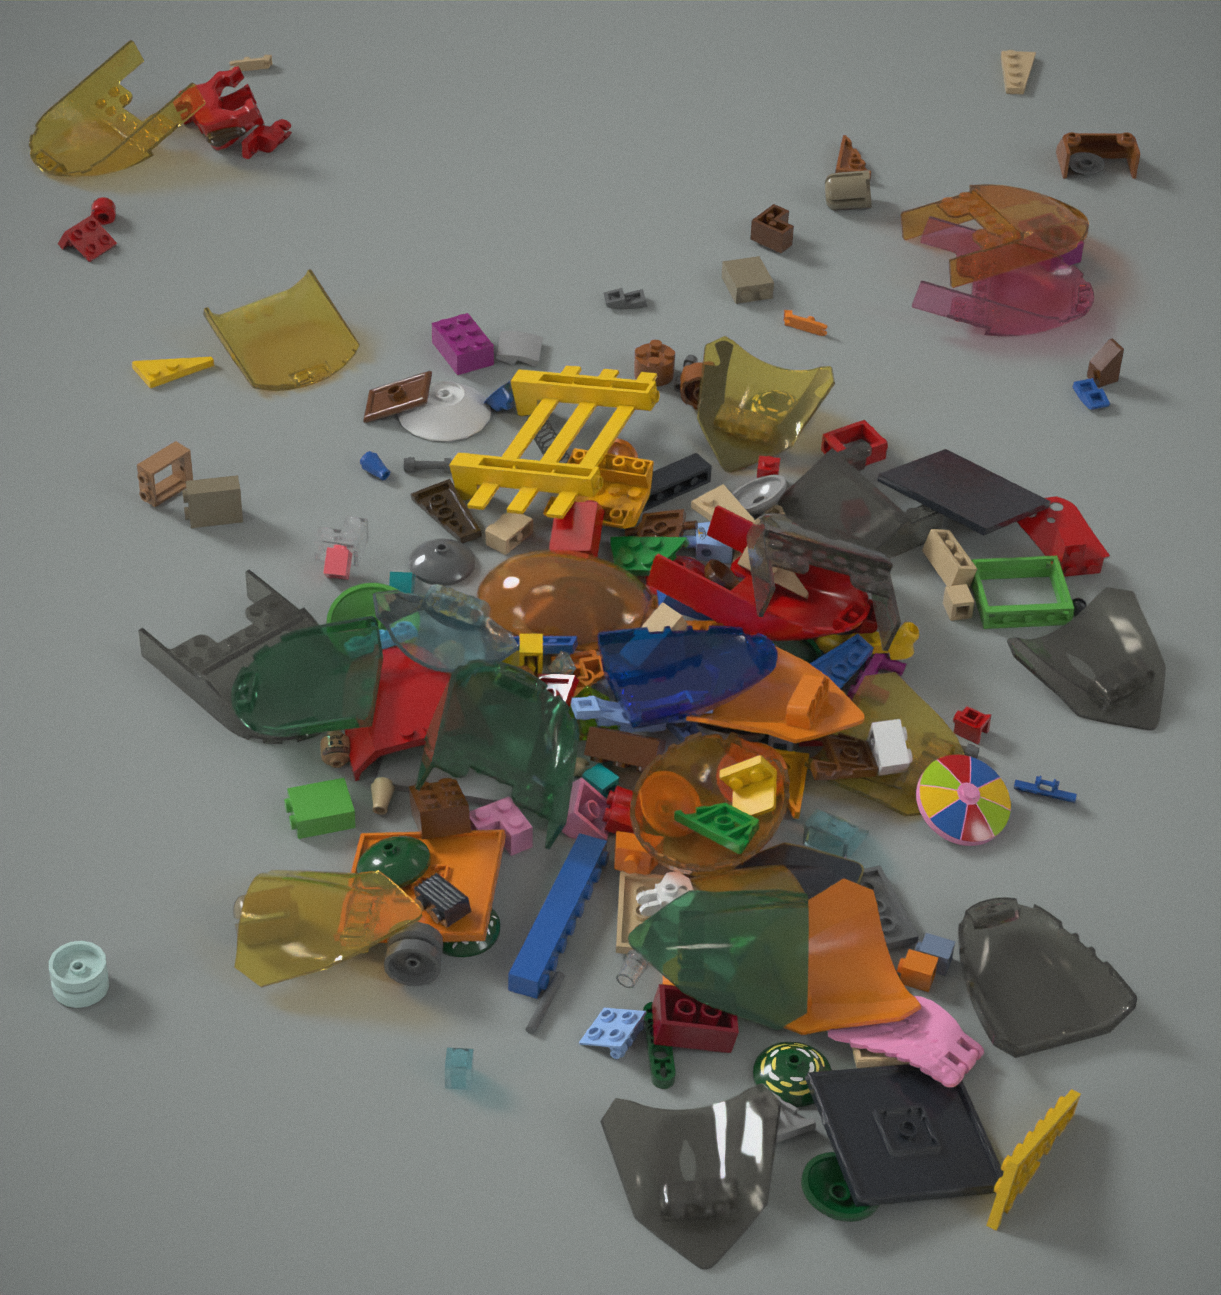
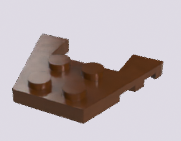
(847, 758)

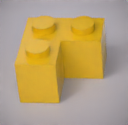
(529, 653)

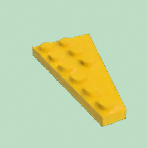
(1023, 1163)

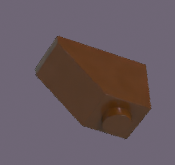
(1106, 364)

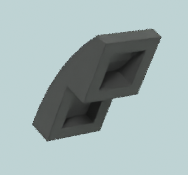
(618, 300)

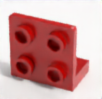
(88, 238)

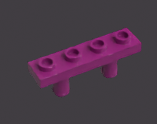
(872, 667)

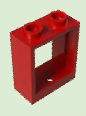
(859, 430)

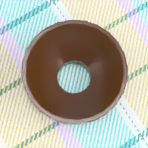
(720, 574)

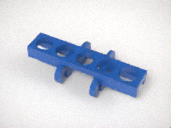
(1054, 793)

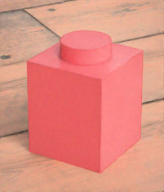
(338, 562)

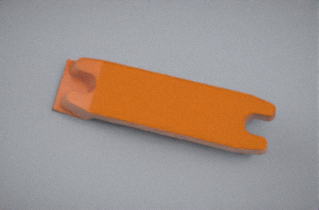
(806, 324)

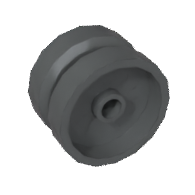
(414, 955)

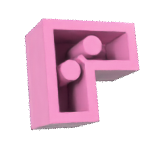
(506, 816)

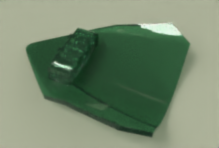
(734, 951)

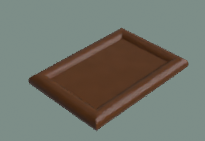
(397, 397)

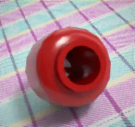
(103, 210)

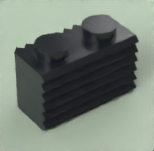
(441, 900)

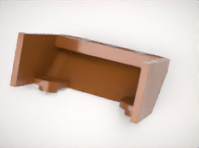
(1101, 144)

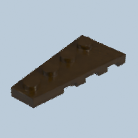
(448, 509)

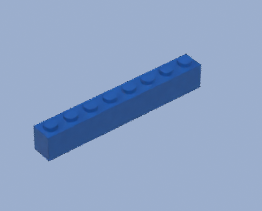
(558, 916)

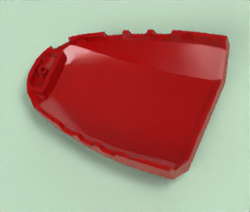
(402, 710)

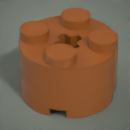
(655, 358)
(690, 384)

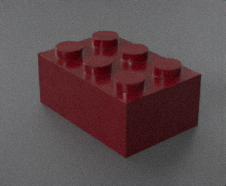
(690, 1023)

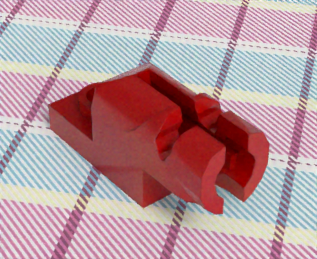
(265, 138)

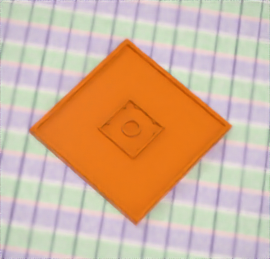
(468, 863)

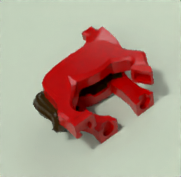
(219, 116)

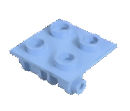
(615, 1030)

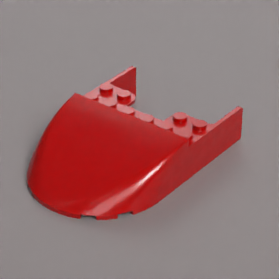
(829, 610)

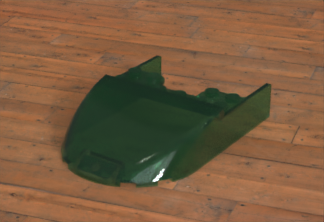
(509, 730)

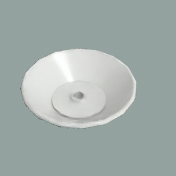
(450, 413)

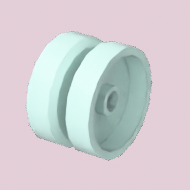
(78, 974)

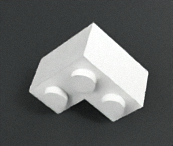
(889, 746)

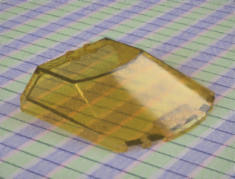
(286, 337)

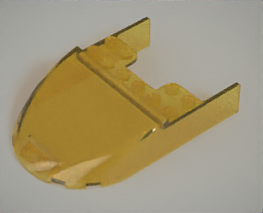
(94, 133)

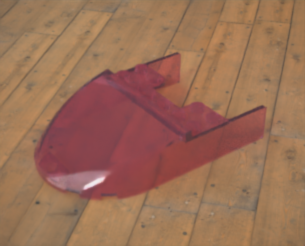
(1008, 303)

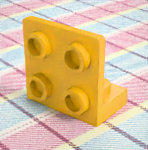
(752, 785)

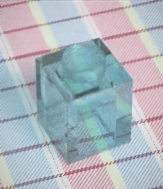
(459, 1068)

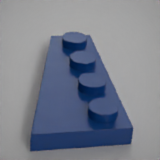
(844, 660)

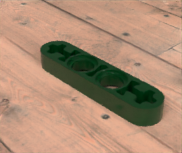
(655, 1063)

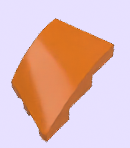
(588, 668)

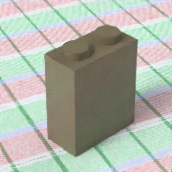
(747, 280)
(213, 501)

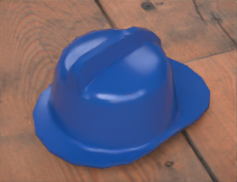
(501, 398)

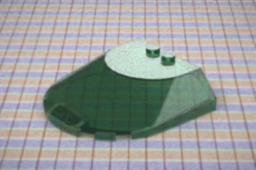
(312, 680)

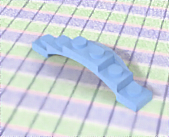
(609, 714)

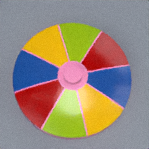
(963, 800)

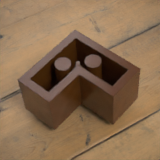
(773, 229)

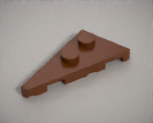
(849, 158)

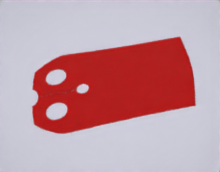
(1044, 532)

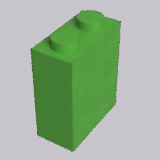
(320, 808)

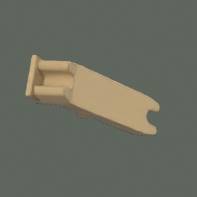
(249, 64)

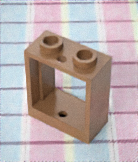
(179, 458)

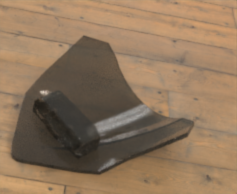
(1101, 662)
(697, 1171)

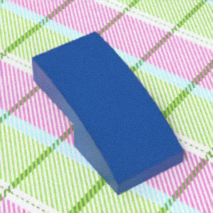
(1090, 395)

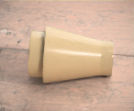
(381, 792)

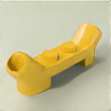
(900, 648)

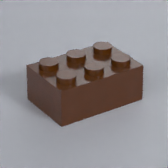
(622, 747)
(440, 809)

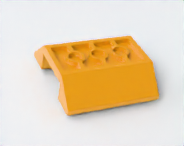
(623, 490)

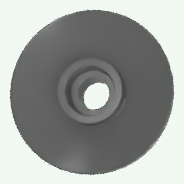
(1086, 163)

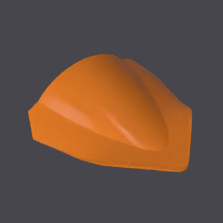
(789, 703)
(850, 964)

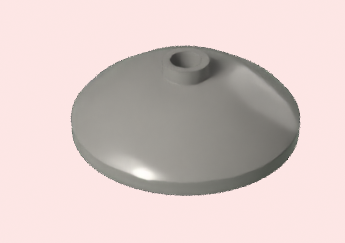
(761, 493)

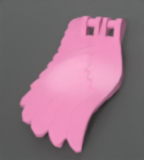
(922, 1039)

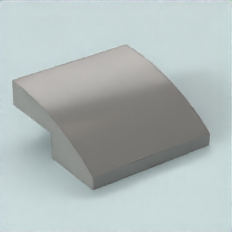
(519, 346)

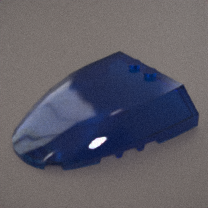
(681, 672)

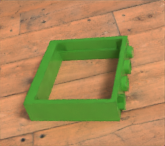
(1022, 615)

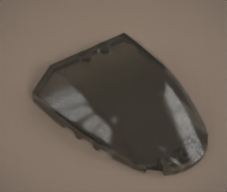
(1036, 979)

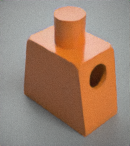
(630, 855)

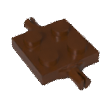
(662, 524)

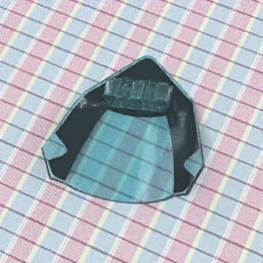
(443, 627)

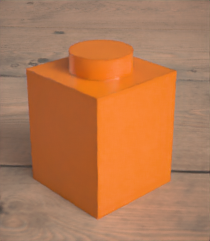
(918, 970)

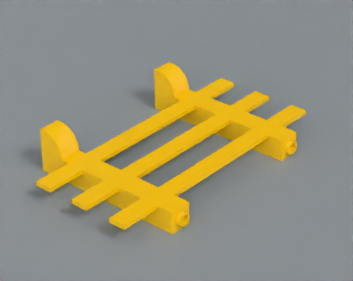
(538, 395)

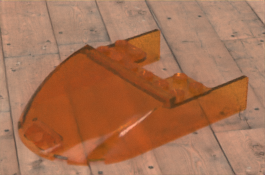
(1017, 229)

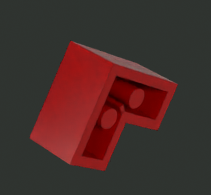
(1077, 554)

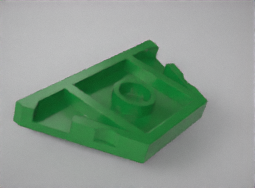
(638, 553)
(721, 824)

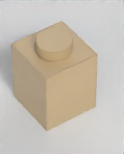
(958, 602)

